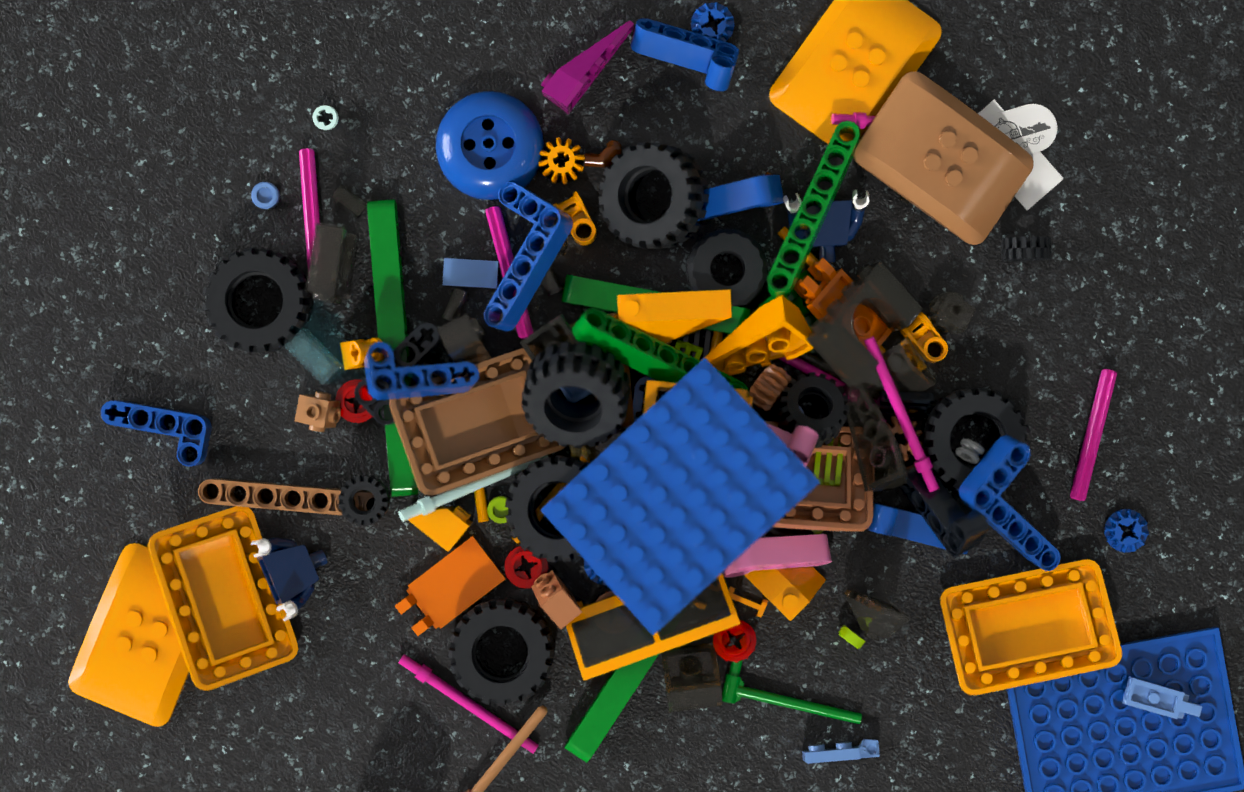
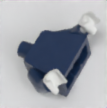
(838, 227)
(289, 572)

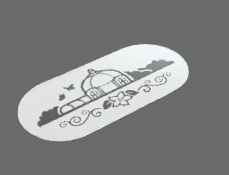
(1028, 126)

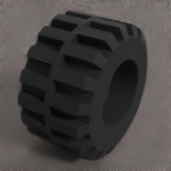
(822, 393)

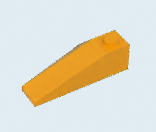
(675, 313)
(767, 334)
(788, 587)

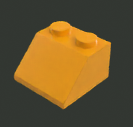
(444, 525)

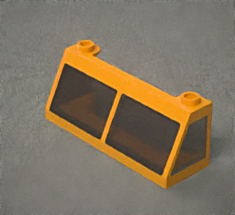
(613, 637)

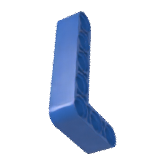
(529, 254)
(982, 493)

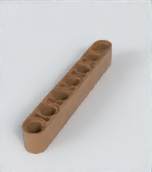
(280, 496)

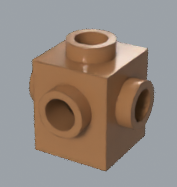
(318, 411)

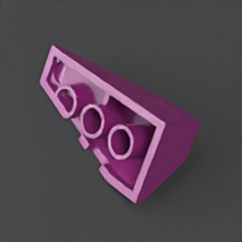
(577, 75)

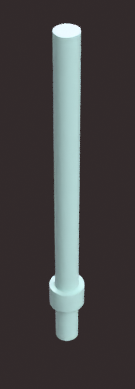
(427, 505)

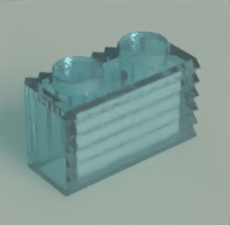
(314, 356)

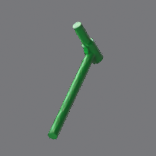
(735, 689)

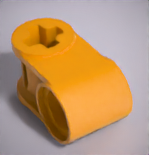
(579, 216)
(924, 336)
(355, 351)

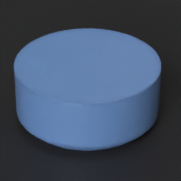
(265, 195)

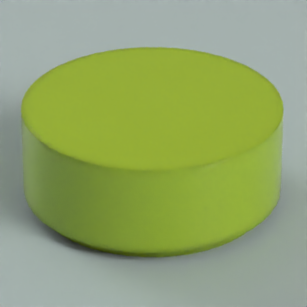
(497, 509)
(851, 637)

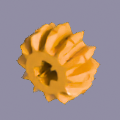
(569, 165)

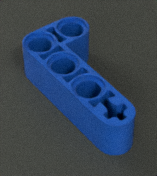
(687, 50)
(743, 195)
(421, 375)
(156, 425)
(903, 524)

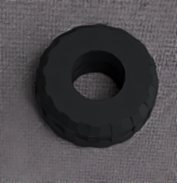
(735, 243)

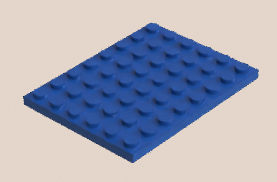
(679, 496)
(1084, 739)

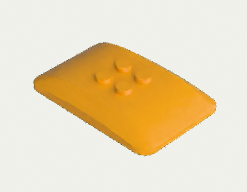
(853, 62)
(220, 598)
(1030, 627)
(131, 645)

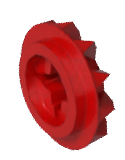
(348, 409)
(520, 578)
(748, 642)

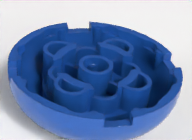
(466, 168)

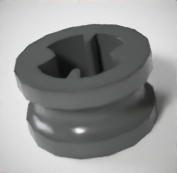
(970, 451)

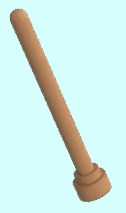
(510, 750)

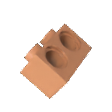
(556, 599)

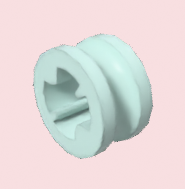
(321, 125)

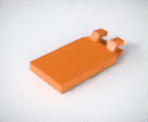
(819, 297)
(451, 585)

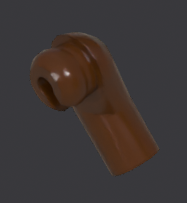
(605, 157)

